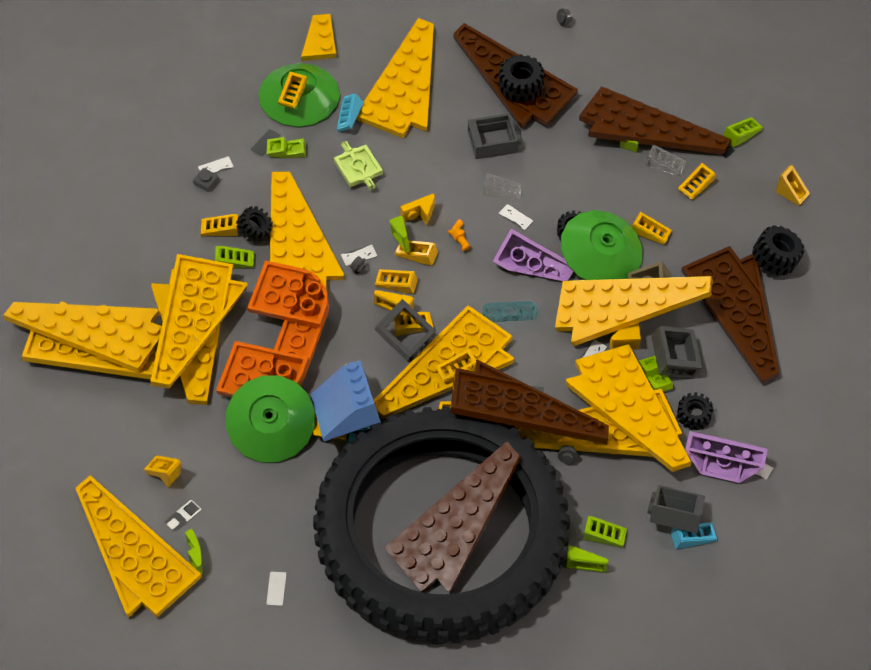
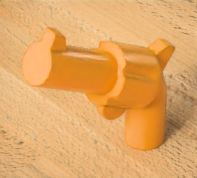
(458, 235)

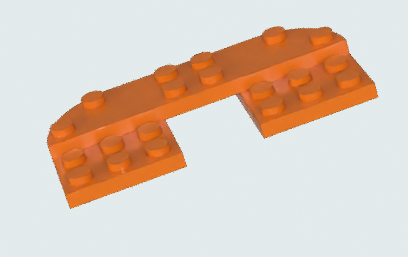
(303, 305)

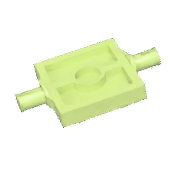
(358, 165)

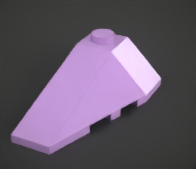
(527, 257)

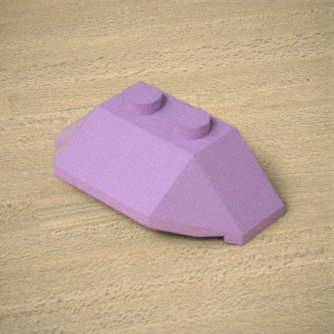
(724, 457)

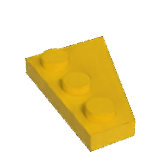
(319, 39)

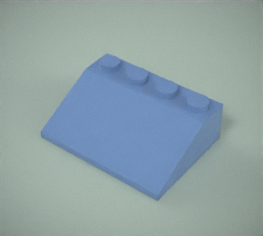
(345, 402)

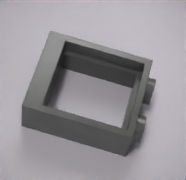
(492, 123)
(393, 341)
(674, 367)
(676, 508)

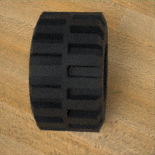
(521, 67)
(778, 250)

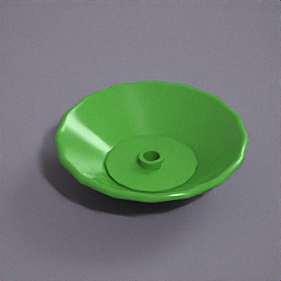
(317, 100)
(591, 256)
(276, 437)

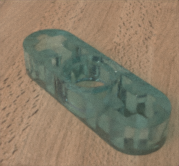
(503, 317)

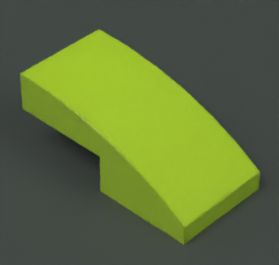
(286, 149)
(651, 371)
(195, 553)

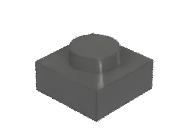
(205, 179)

